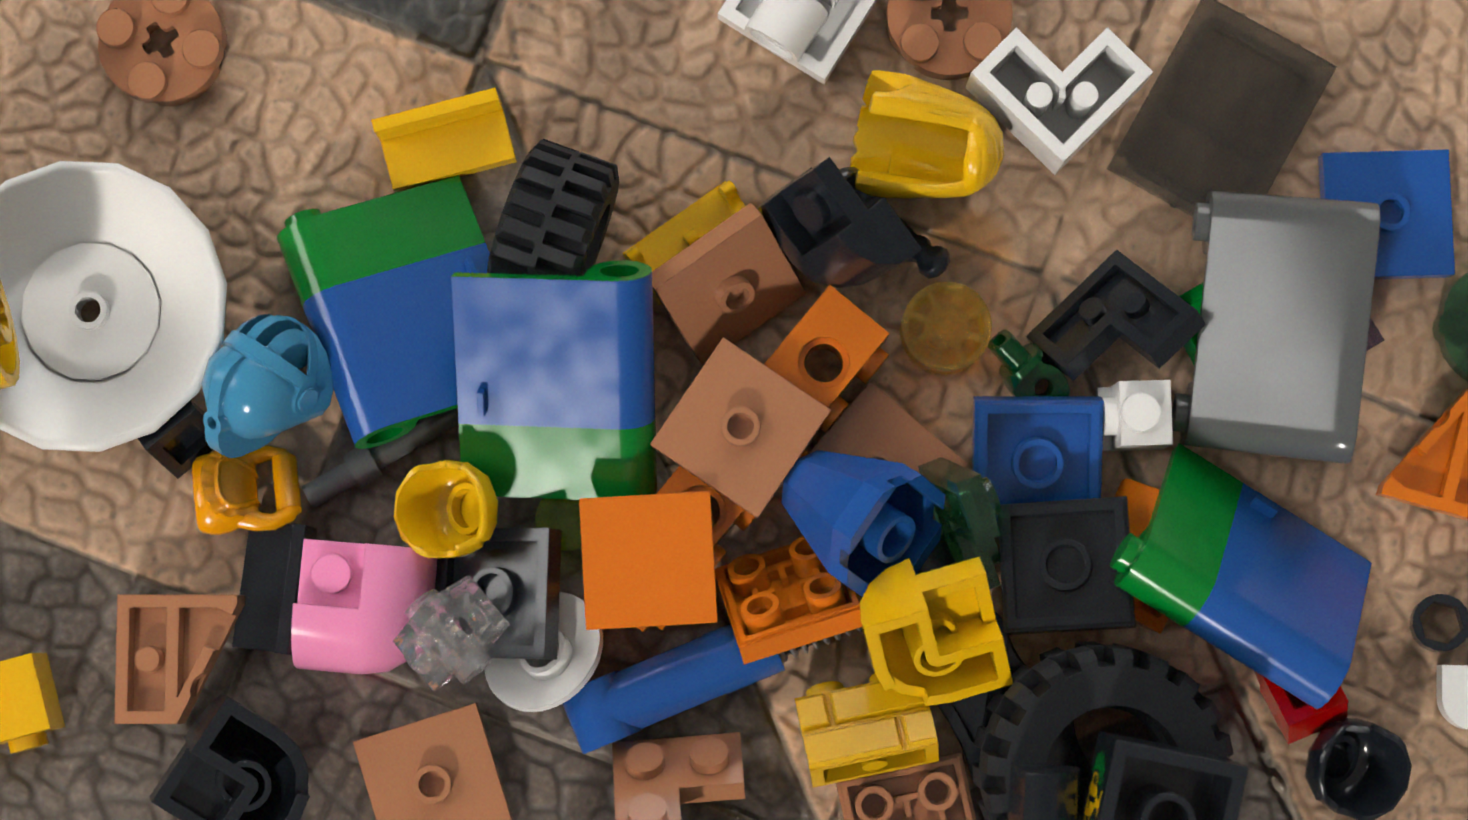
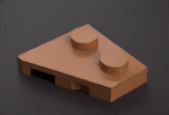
(168, 653)

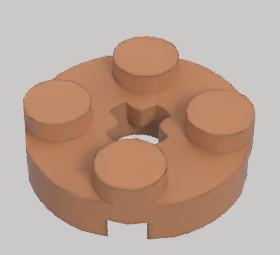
(941, 52)
(169, 81)

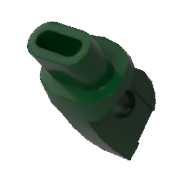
(1024, 368)

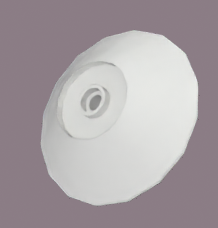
(161, 292)

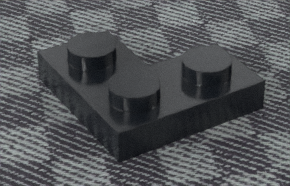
(1111, 305)

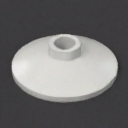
(540, 686)

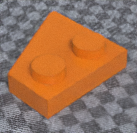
(1436, 467)

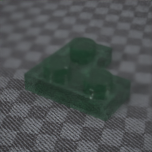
(967, 513)

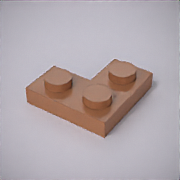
(666, 772)

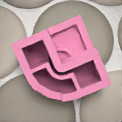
(355, 605)

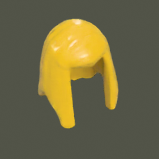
(923, 140)

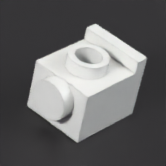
(1137, 415)

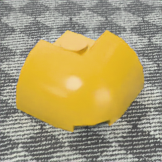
(934, 632)

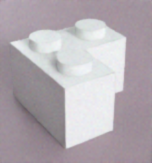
(1055, 109)

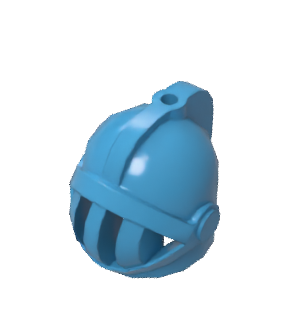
(257, 385)

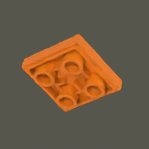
(648, 560)
(784, 600)

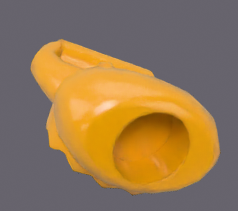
(228, 491)

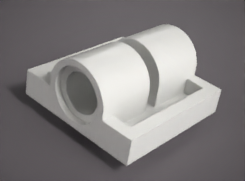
(800, 31)

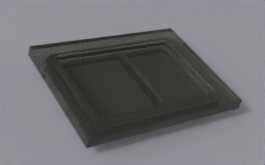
(1221, 110)

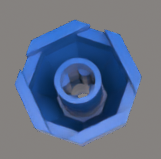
(862, 514)

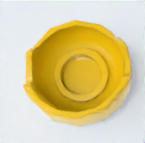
(445, 509)

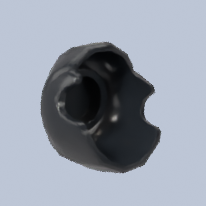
(1358, 769)

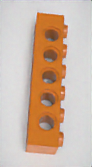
(828, 325)

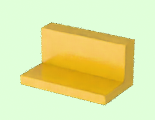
(445, 139)

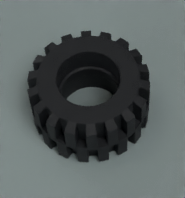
(555, 213)

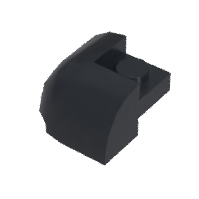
(832, 232)
(234, 769)

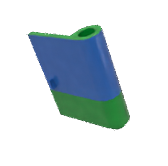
(382, 300)
(558, 381)
(1247, 578)

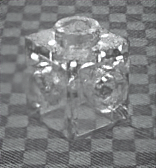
(451, 633)

